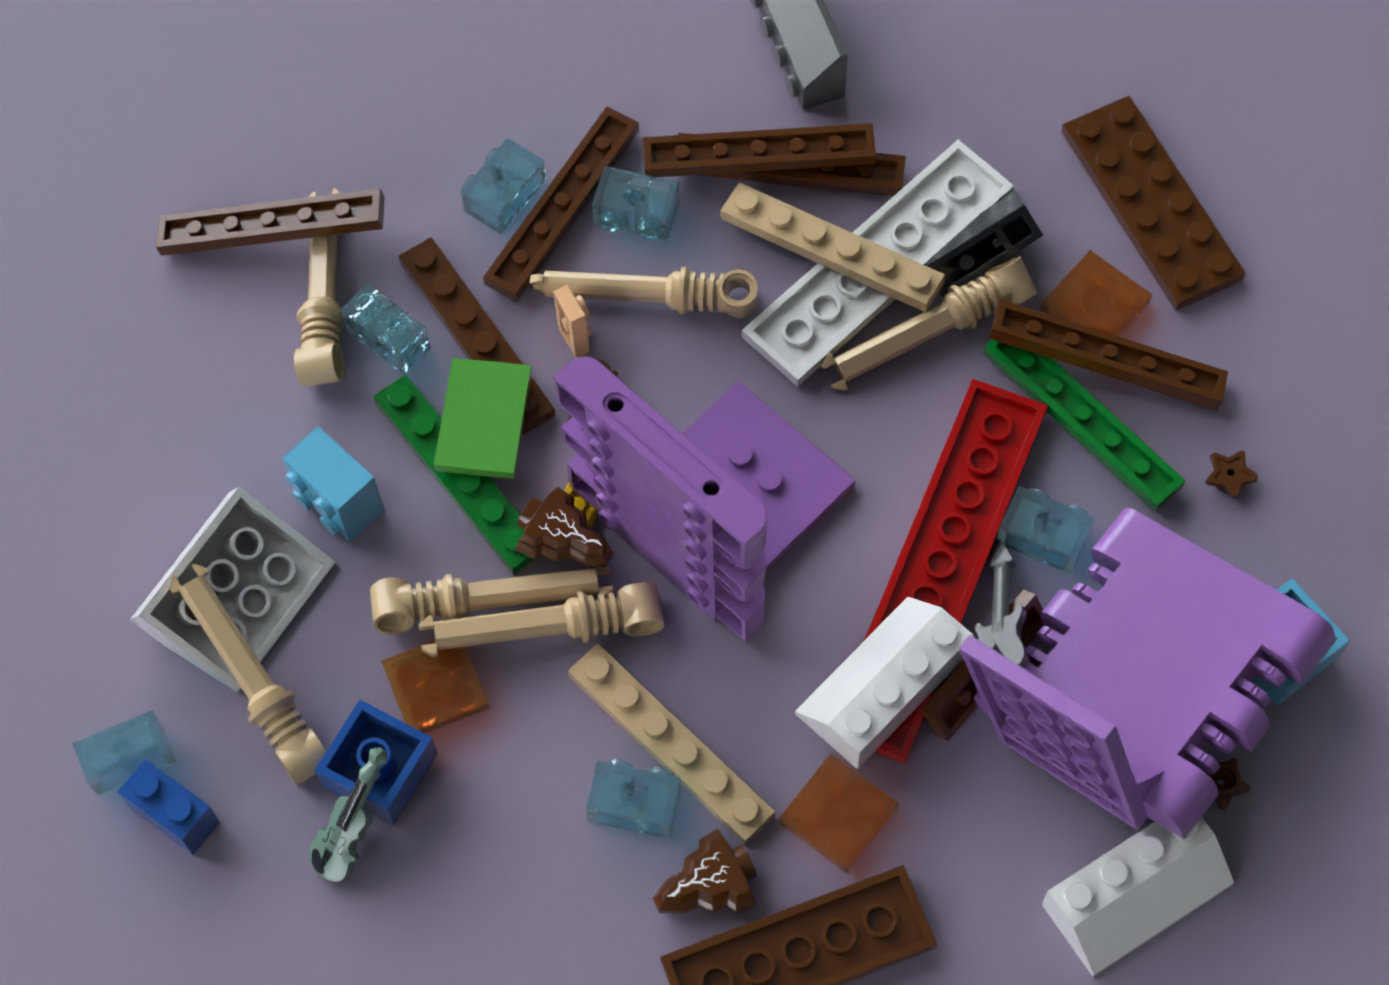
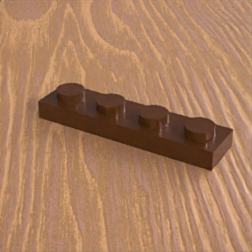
(955, 698)

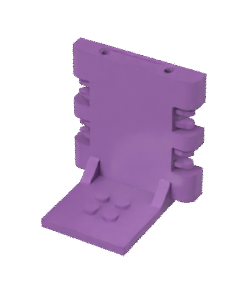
(702, 502)
(1148, 674)

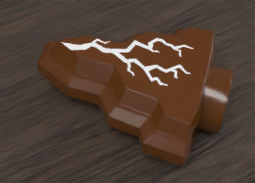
(560, 532)
(710, 879)

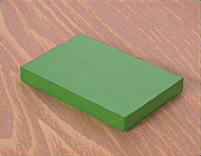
(483, 418)

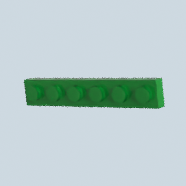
(1089, 423)
(473, 494)

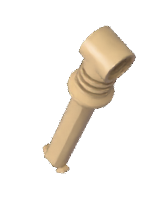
(679, 290)
(959, 310)
(320, 355)
(398, 605)
(634, 610)
(268, 703)

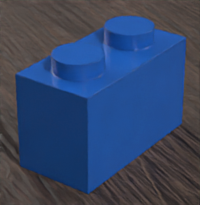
(168, 806)

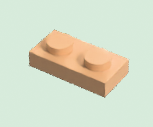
(572, 321)

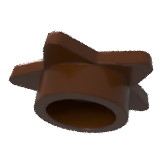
(1228, 483)
(1233, 783)

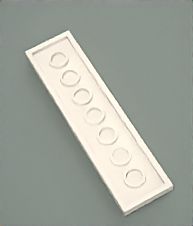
(830, 308)

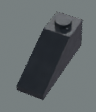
(985, 242)

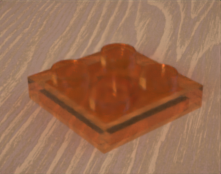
(1097, 296)
(435, 689)
(838, 813)

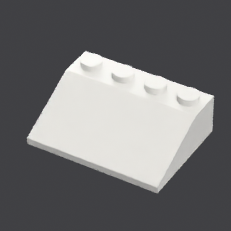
(256, 570)

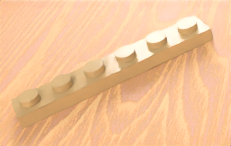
(832, 247)
(671, 744)

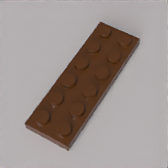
(1153, 203)
(815, 941)

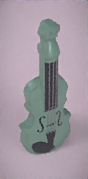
(334, 848)

